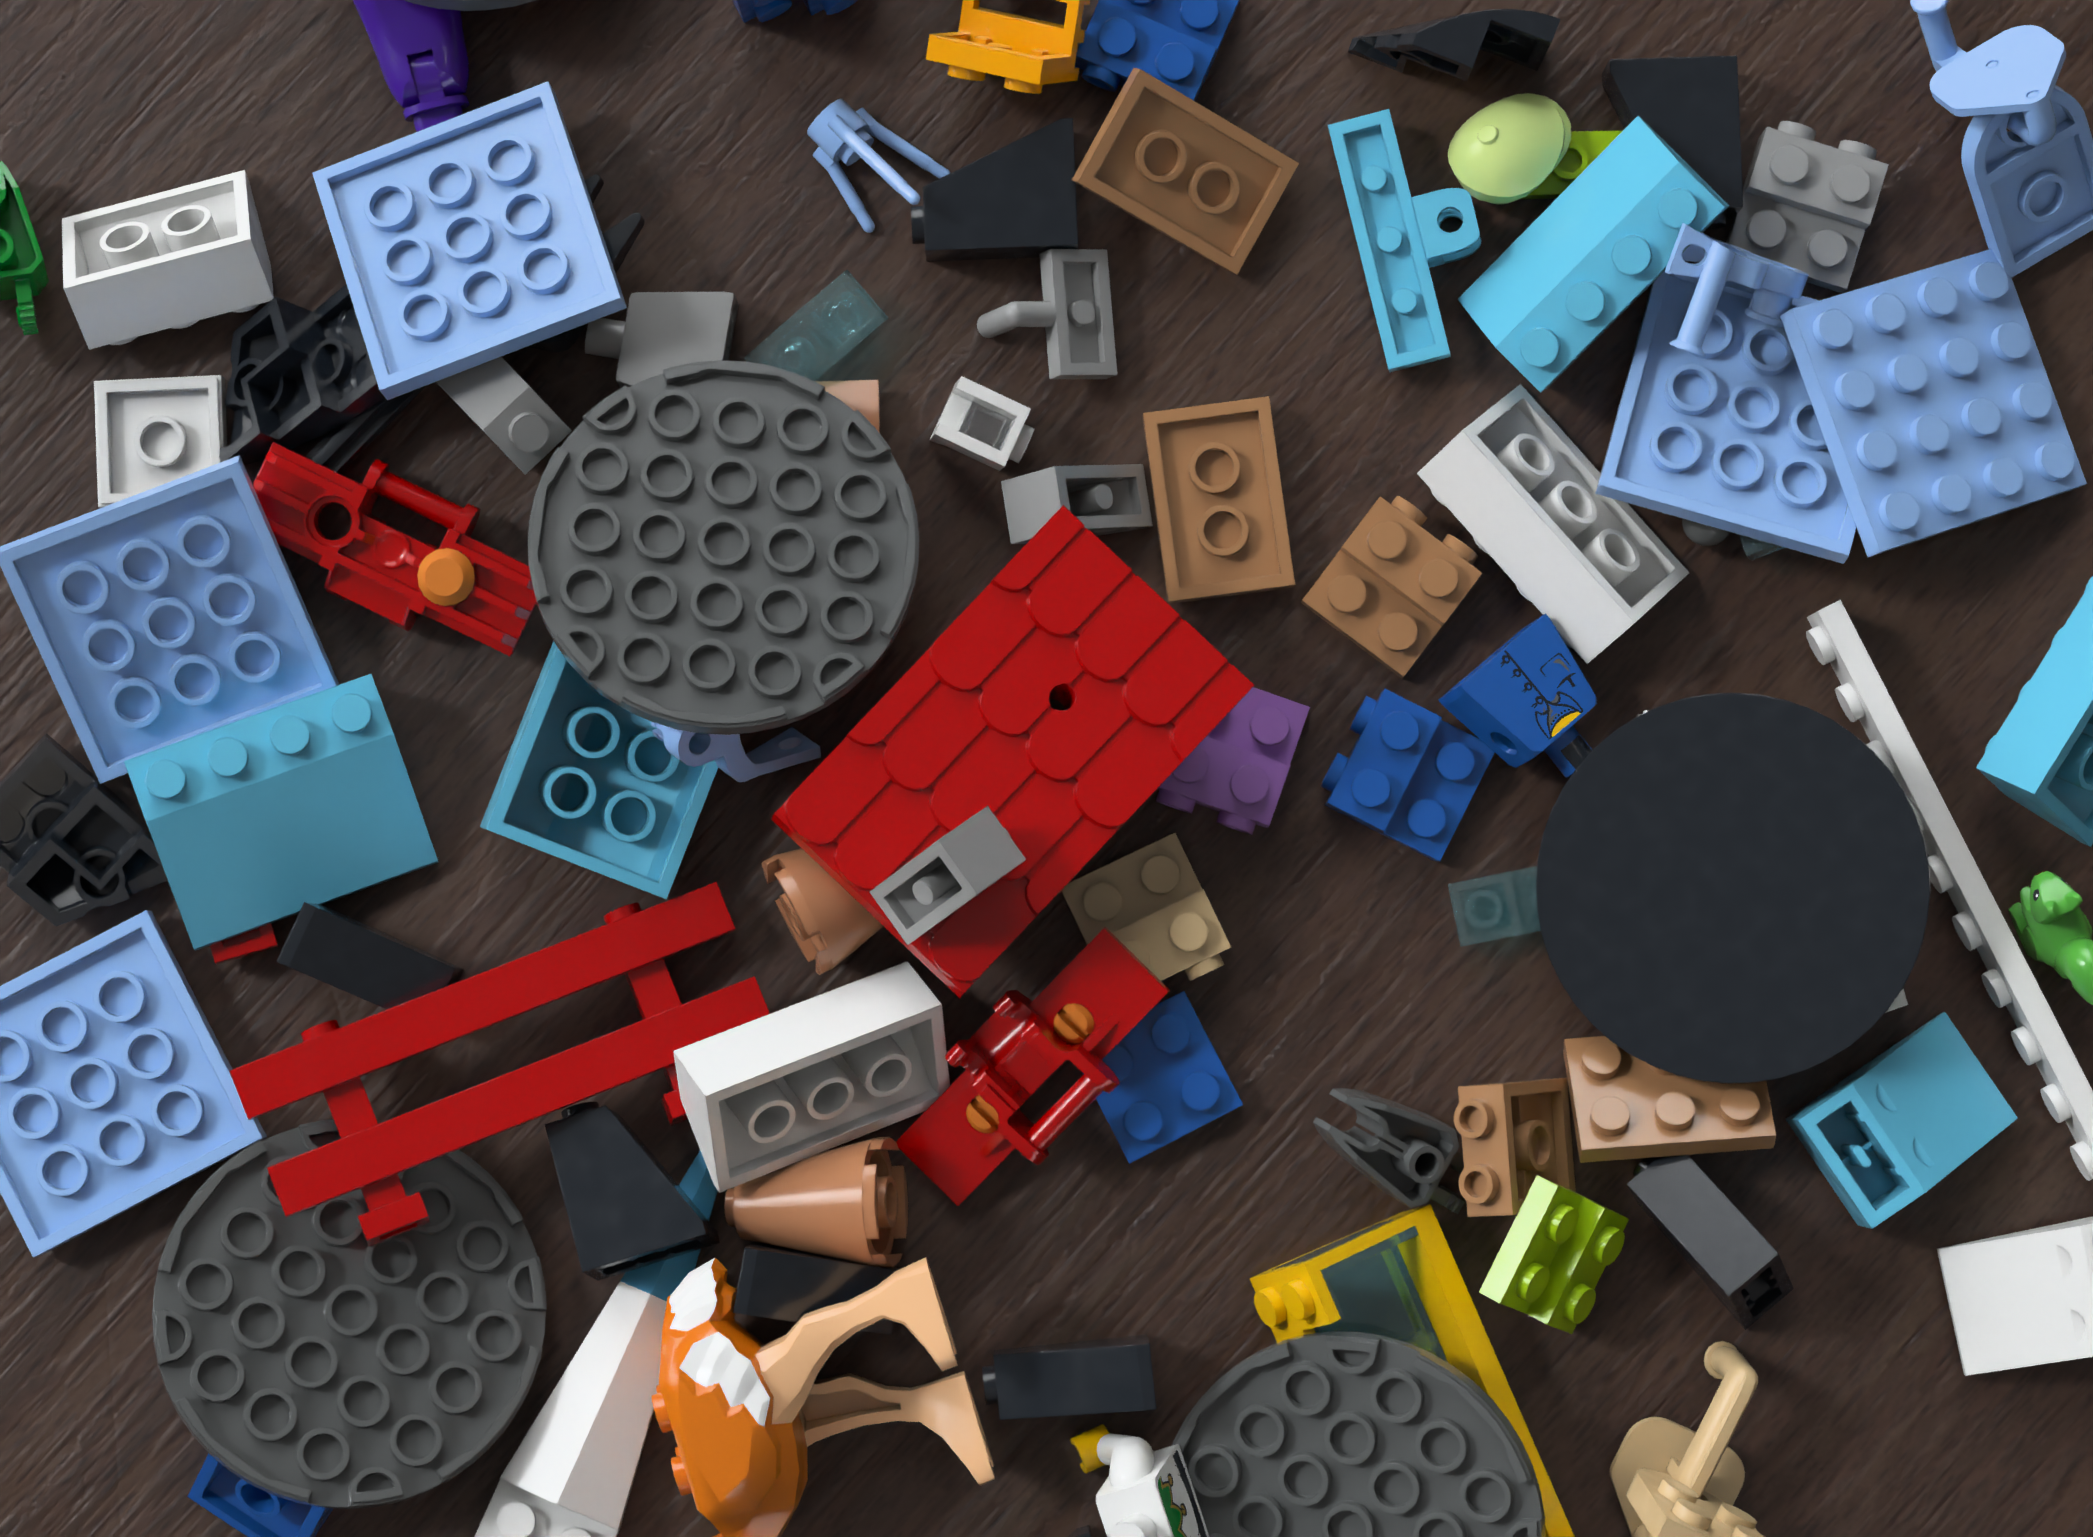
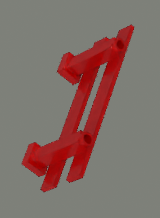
(374, 1153)

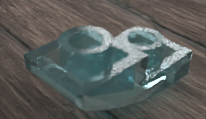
(822, 330)
(1495, 906)

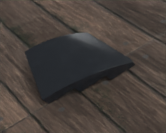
(1454, 41)
(296, 376)
(70, 837)

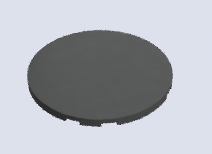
(723, 547)
(342, 1361)
(1356, 1444)

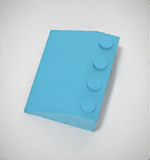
(596, 785)
(281, 811)

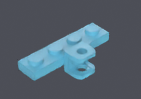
(1400, 237)

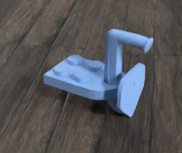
(2038, 177)

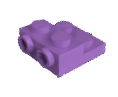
(1240, 763)

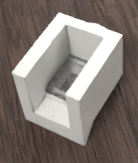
(983, 425)

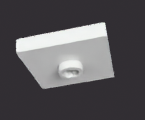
(156, 431)

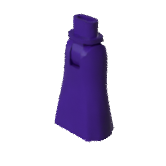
(419, 57)

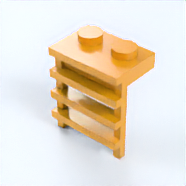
(1011, 47)

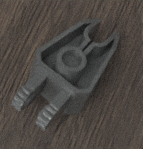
(1405, 1153)

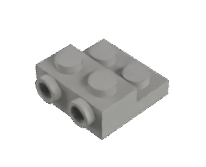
(1808, 203)

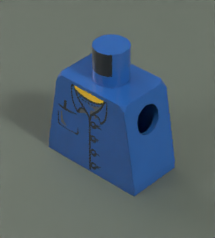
(1527, 699)

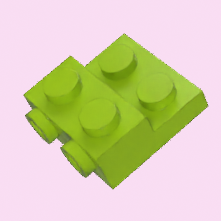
(1555, 1255)

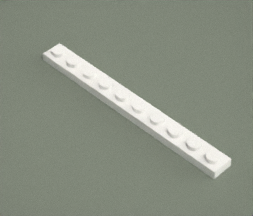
(1955, 871)

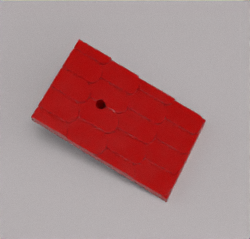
(1046, 703)

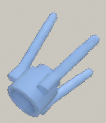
(846, 137)

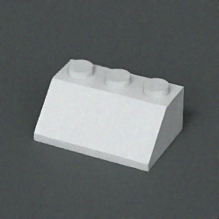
(165, 260)

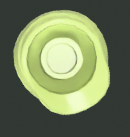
(1509, 147)

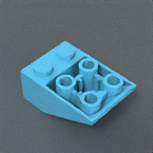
(1902, 1121)

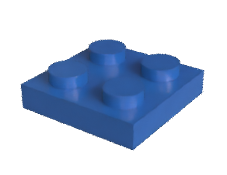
(1166, 1080)

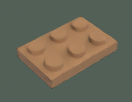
(1185, 171)
(1218, 500)
(1644, 1112)

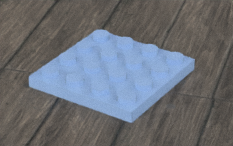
(468, 241)
(1932, 401)
(1725, 431)
(166, 615)
(108, 1085)

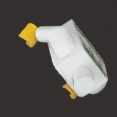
(1145, 1488)

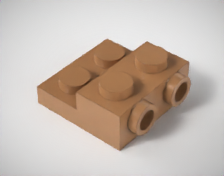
(1393, 584)
(1511, 1138)

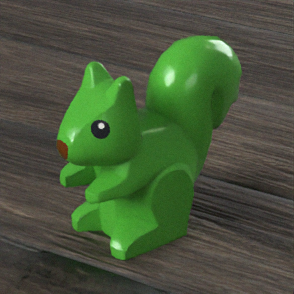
(2056, 930)

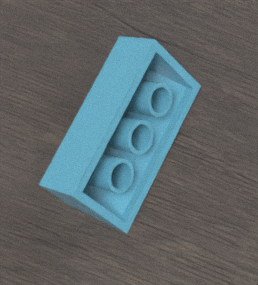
(1590, 254)
(2047, 740)

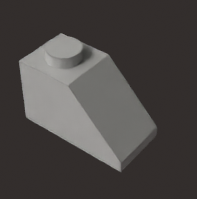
(507, 411)
(1100, 496)
(947, 875)

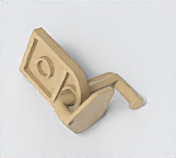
(1688, 1479)

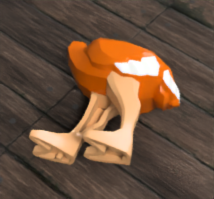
(755, 1407)

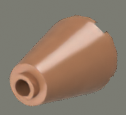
(818, 910)
(829, 1205)

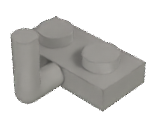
(1073, 311)

